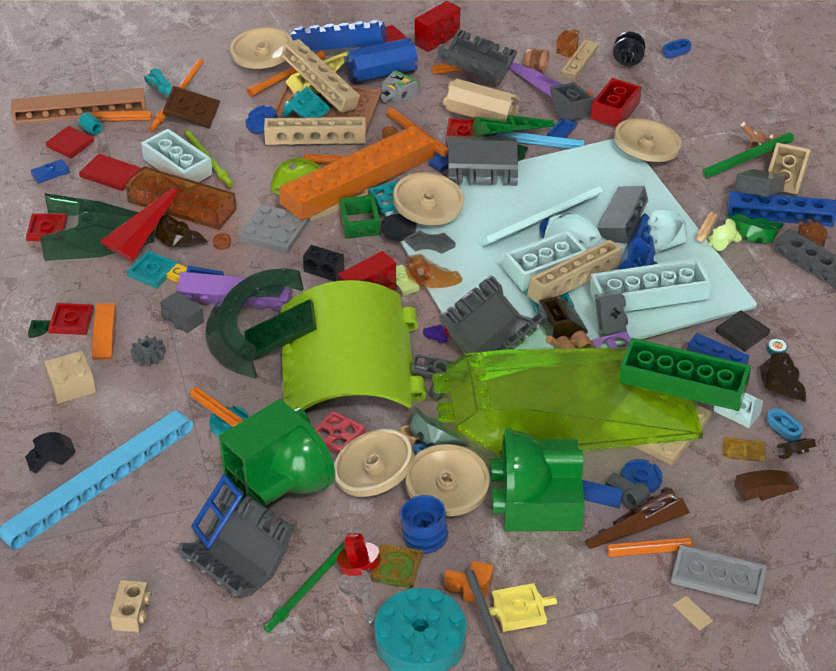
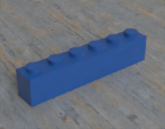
(341, 35)

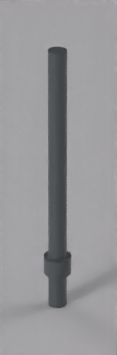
(489, 623)

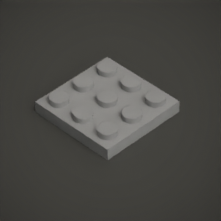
(273, 229)

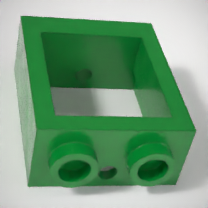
(355, 206)

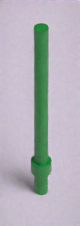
(282, 612)

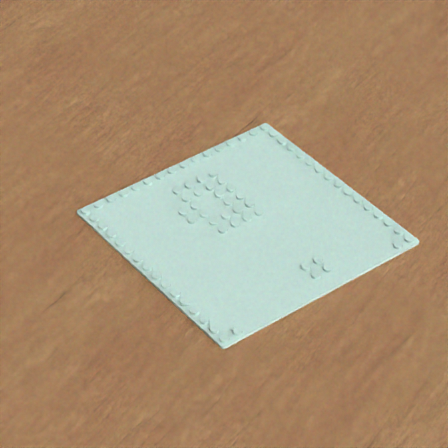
(544, 184)

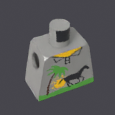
(399, 88)

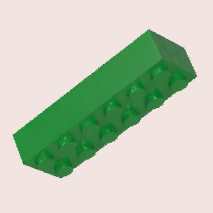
(685, 374)

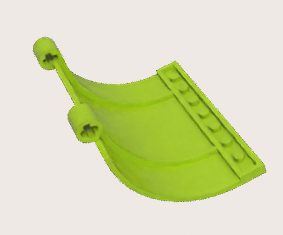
(355, 349)

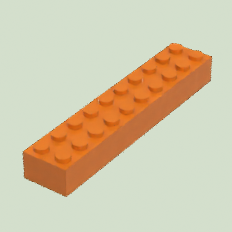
(356, 172)

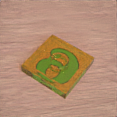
(397, 566)

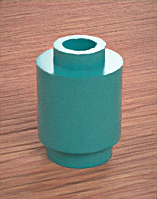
(90, 123)

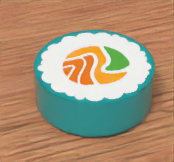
(776, 346)

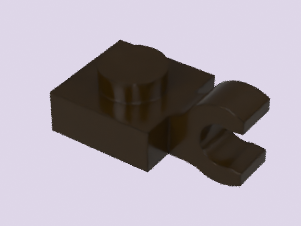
(799, 445)

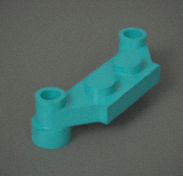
(158, 80)

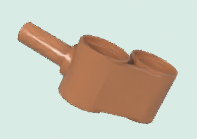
(757, 137)
(578, 341)

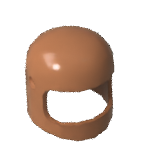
(536, 59)

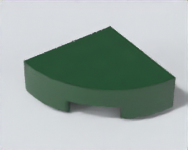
(38, 328)

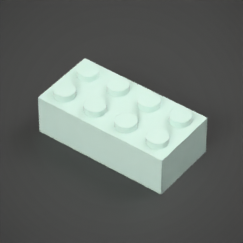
(176, 156)
(540, 256)

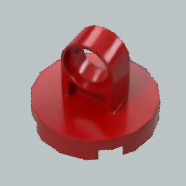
(358, 555)

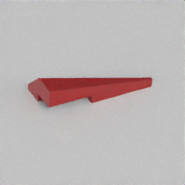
(131, 236)

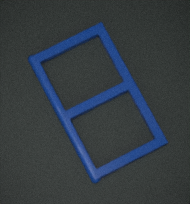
(209, 503)

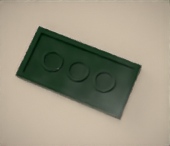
(282, 328)

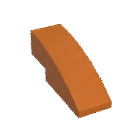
(104, 331)

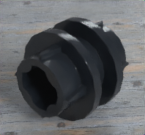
(629, 48)

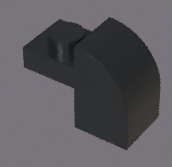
(48, 447)

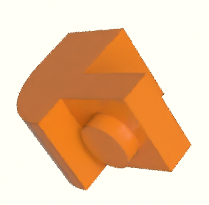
(458, 582)

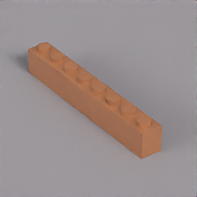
(74, 105)

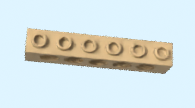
(320, 75)
(315, 130)
(574, 271)

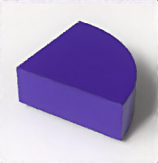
(436, 333)

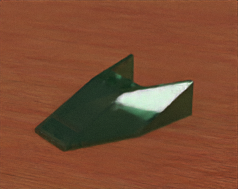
(94, 224)

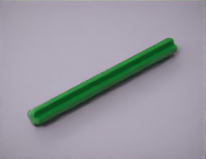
(747, 155)

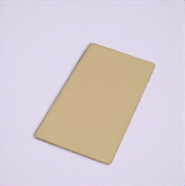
(692, 613)

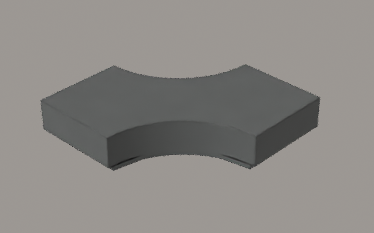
(436, 242)

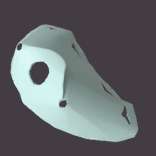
(577, 225)
(670, 229)

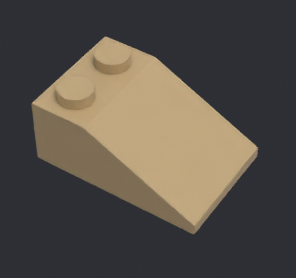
(792, 162)

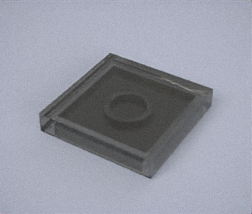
(742, 330)

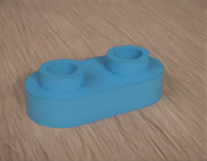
(784, 424)

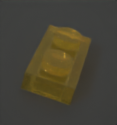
(744, 449)

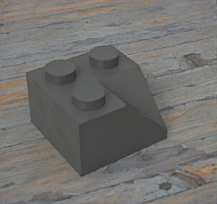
(571, 101)

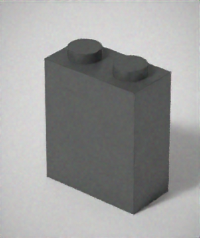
(760, 182)

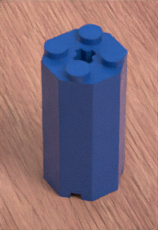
(381, 60)

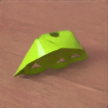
(287, 175)

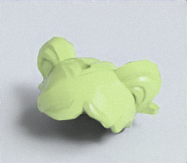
(724, 235)

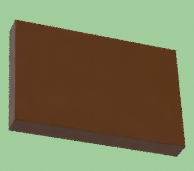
(191, 107)

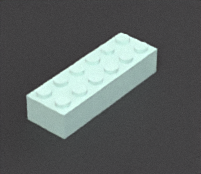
(655, 284)

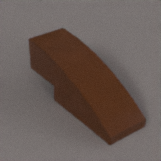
(764, 484)

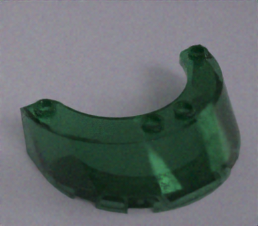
(222, 326)

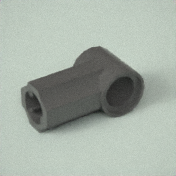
(632, 494)

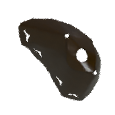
(176, 237)
(777, 378)

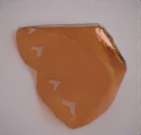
(441, 279)

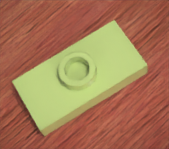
(403, 283)

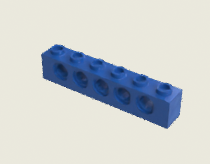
(782, 208)

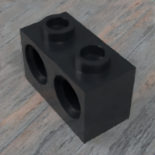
(323, 262)

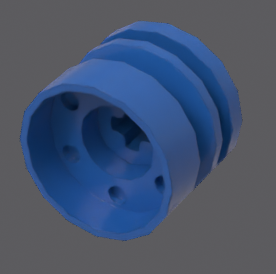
(424, 523)

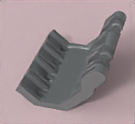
(477, 57)
(482, 156)
(488, 320)
(245, 549)

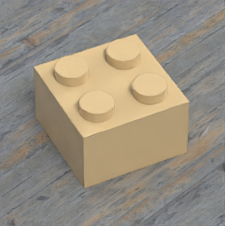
(70, 377)

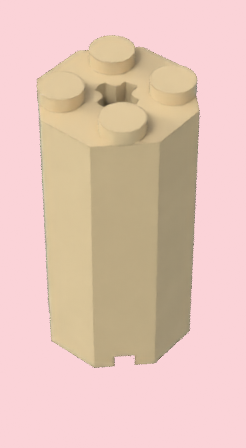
(479, 101)

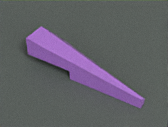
(535, 78)

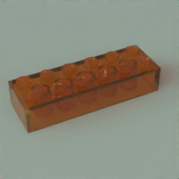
(192, 202)

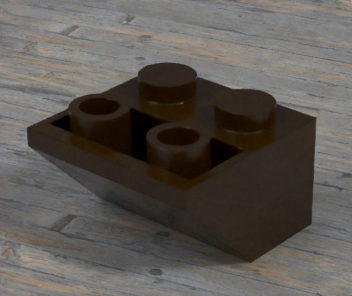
(560, 318)

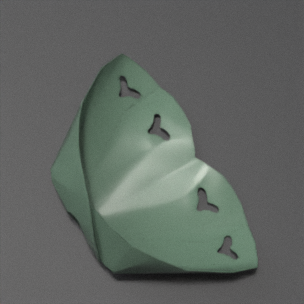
(431, 433)

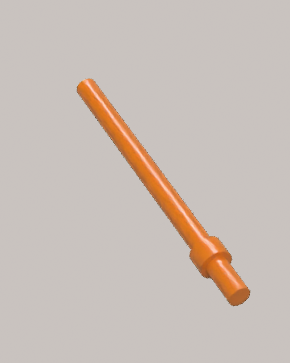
(159, 117)

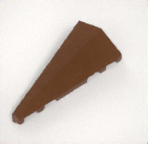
(649, 514)

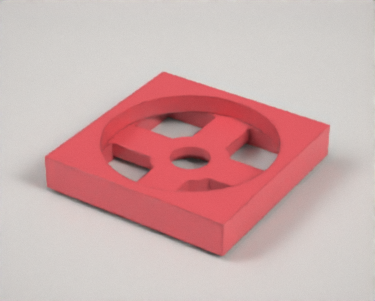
(326, 425)

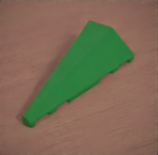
(489, 126)

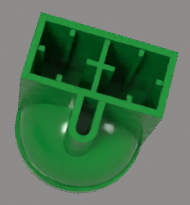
(276, 454)
(538, 483)

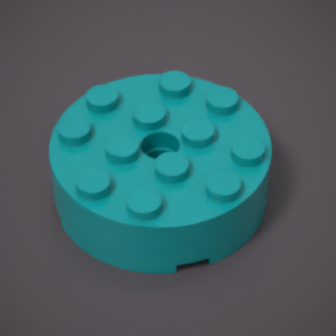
(420, 631)

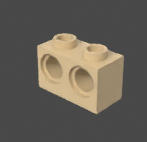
(130, 606)

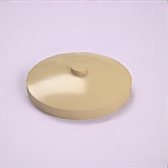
(259, 47)
(647, 140)
(428, 198)
(373, 462)
(451, 475)

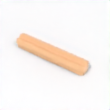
(706, 227)

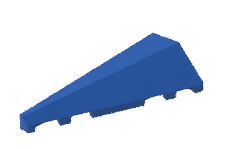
(640, 248)

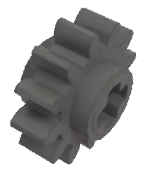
(148, 350)

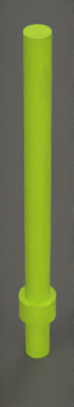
(221, 174)

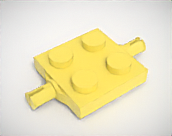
(520, 607)

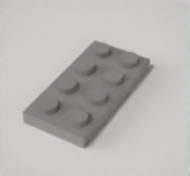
(719, 574)

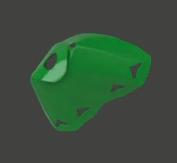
(754, 231)

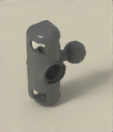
(428, 369)

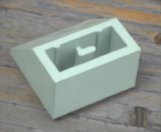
(748, 413)

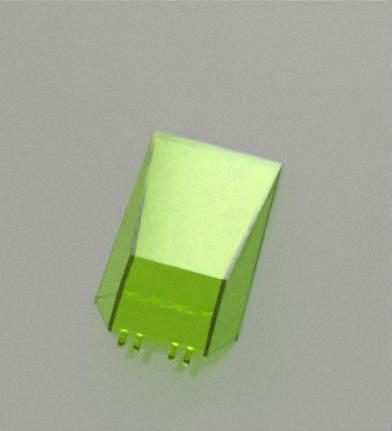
(559, 398)

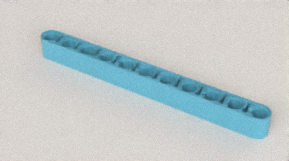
(94, 480)

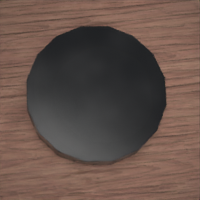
(397, 227)

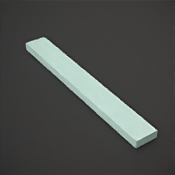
(540, 216)

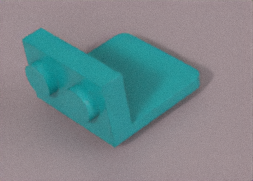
(306, 104)

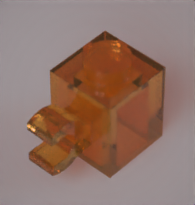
(567, 43)
(813, 231)

